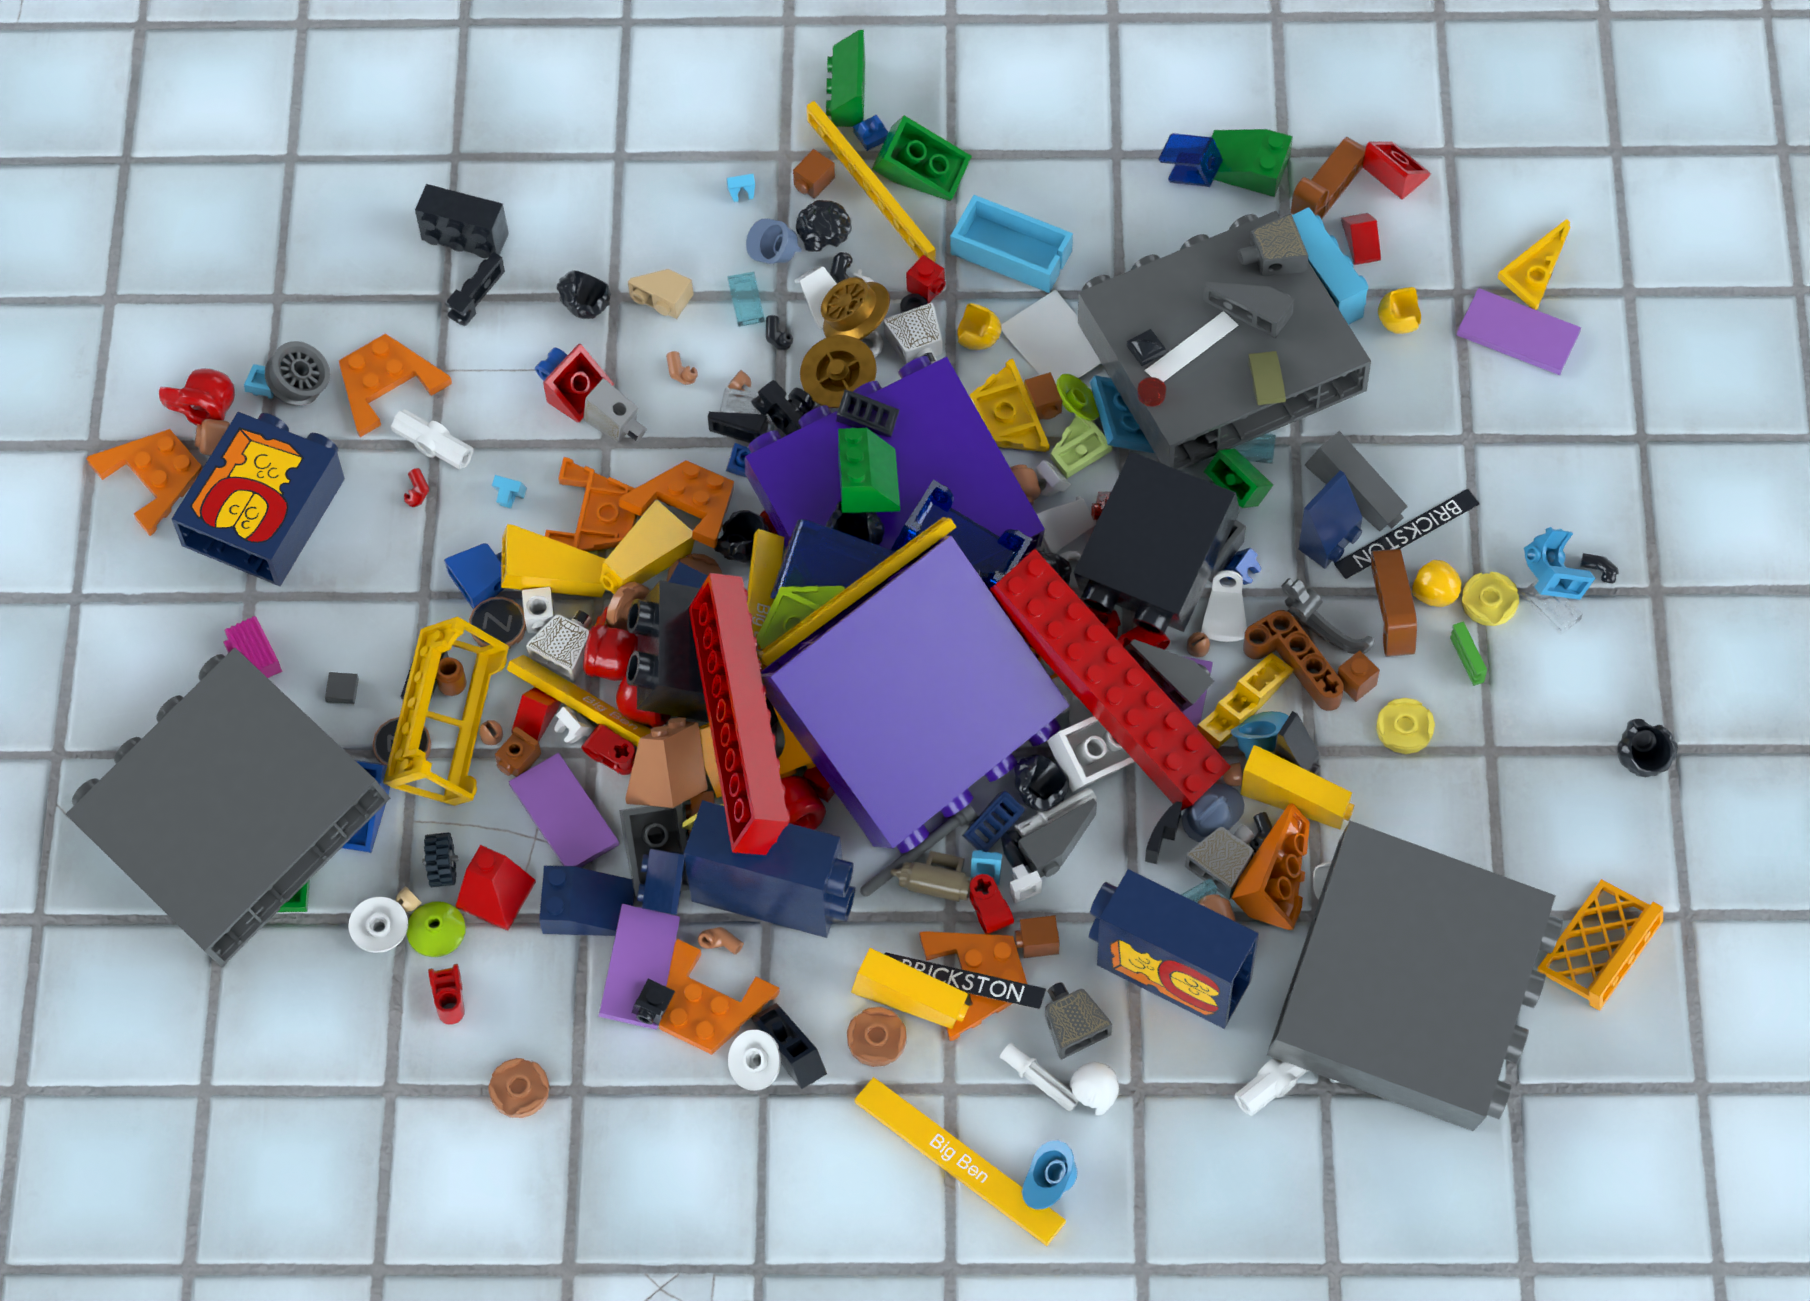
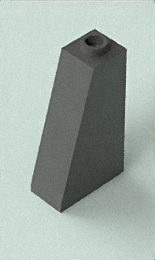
(1373, 495)

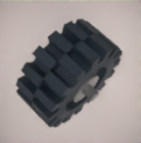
(440, 859)

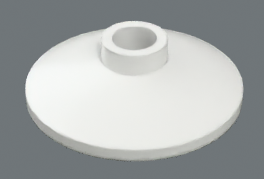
(374, 913)
(744, 1060)

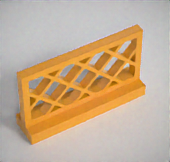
(1620, 960)

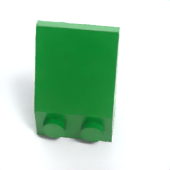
(1253, 158)
(921, 160)

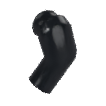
(1264, 827)
(1011, 852)

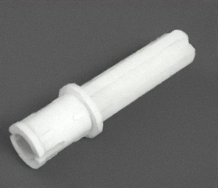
(1045, 817)
(1040, 1077)

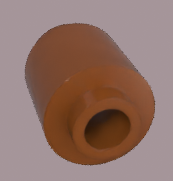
(450, 676)

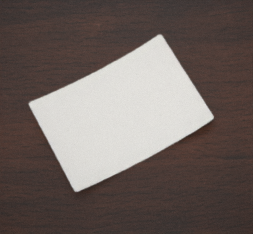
(1051, 338)

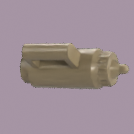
(936, 880)

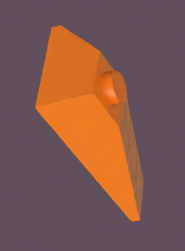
(1272, 878)

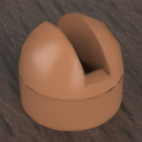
(739, 380)
(1199, 649)
(485, 734)
(1234, 775)

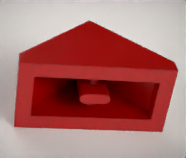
(1362, 238)
(535, 712)

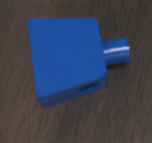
(476, 573)

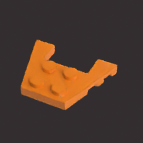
(379, 369)
(160, 464)
(690, 490)
(601, 519)
(979, 954)
(703, 1014)

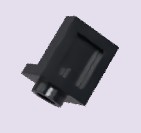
(652, 1002)

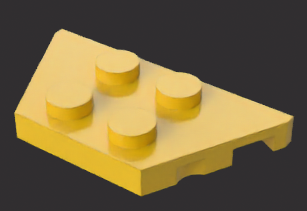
(1009, 411)

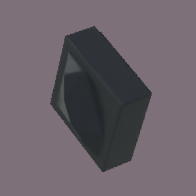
(1146, 347)

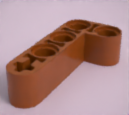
(1330, 180)
(1394, 602)
(1301, 661)

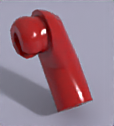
(420, 488)

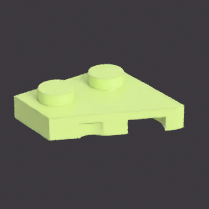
(1079, 447)

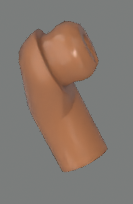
(678, 372)
(718, 938)

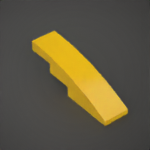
(1245, 700)

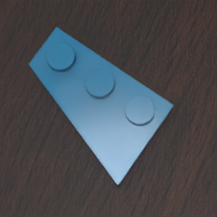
(1116, 419)

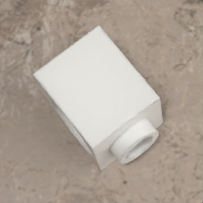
(536, 600)

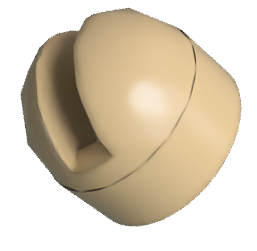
(407, 900)

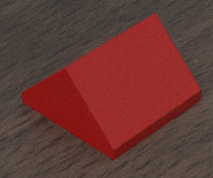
(1393, 167)
(572, 382)

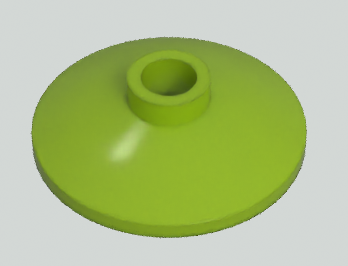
(1077, 397)
(439, 940)

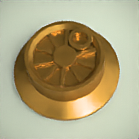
(854, 308)
(836, 366)

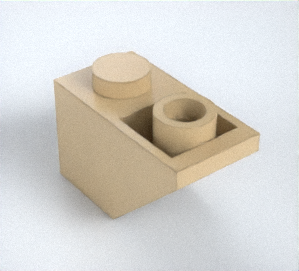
(662, 290)

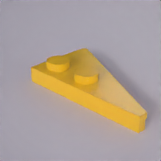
(1532, 270)

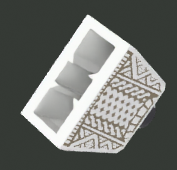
(915, 333)
(561, 645)

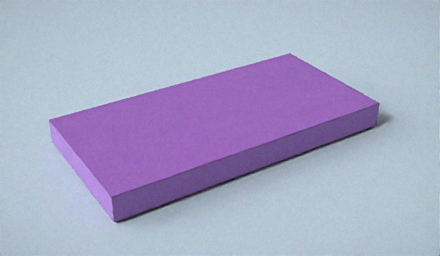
(1519, 331)
(563, 812)
(639, 952)

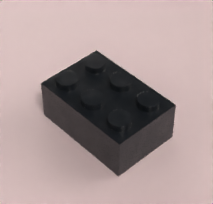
(461, 221)

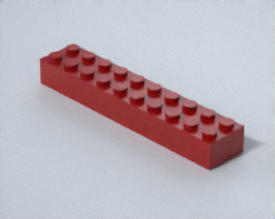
(1108, 680)
(738, 715)

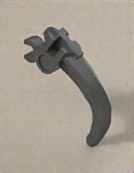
(1303, 606)

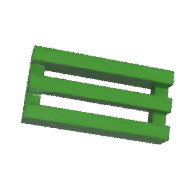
(1468, 653)

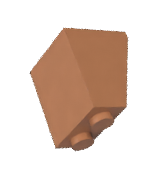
(668, 766)

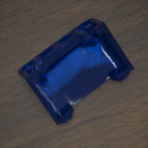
(986, 551)
(825, 558)

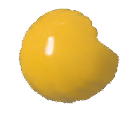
(1400, 311)
(978, 328)
(1437, 584)

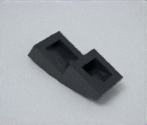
(1165, 828)

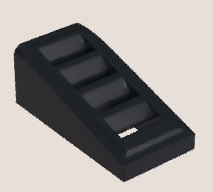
(862, 401)
(738, 425)

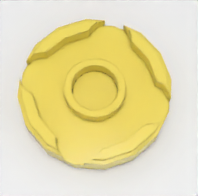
(1490, 598)
(1405, 726)

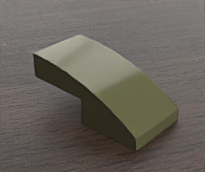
(1267, 378)

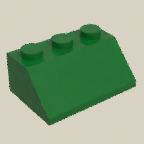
(847, 81)
(867, 472)

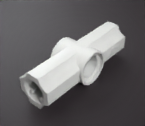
(432, 439)
(1272, 1081)

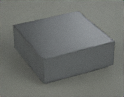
(341, 687)

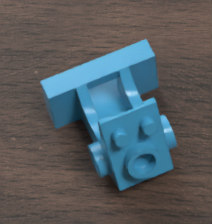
(1546, 561)

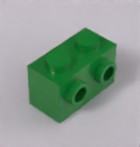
(1237, 474)

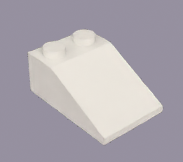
(1087, 753)

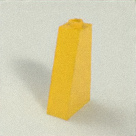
(647, 548)
(540, 562)
(1283, 783)
(909, 990)

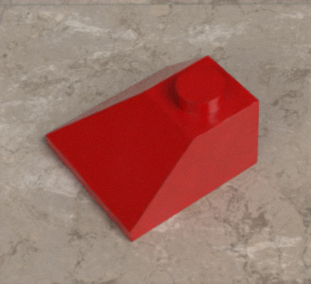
(494, 888)

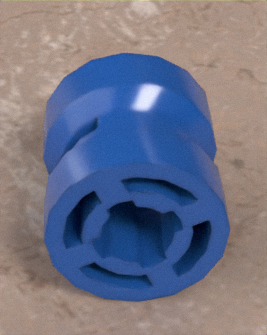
(546, 367)

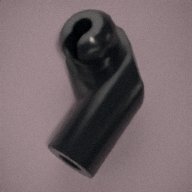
(839, 265)
(774, 336)
(1602, 564)

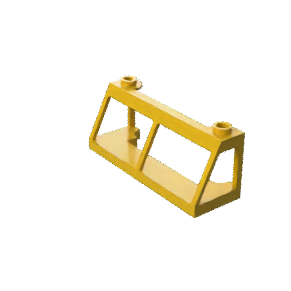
(405, 759)

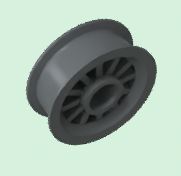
(283, 378)

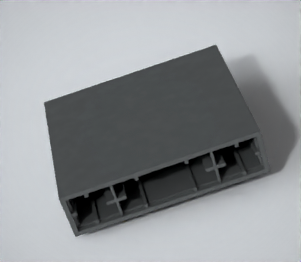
(1213, 397)
(227, 805)
(1416, 977)

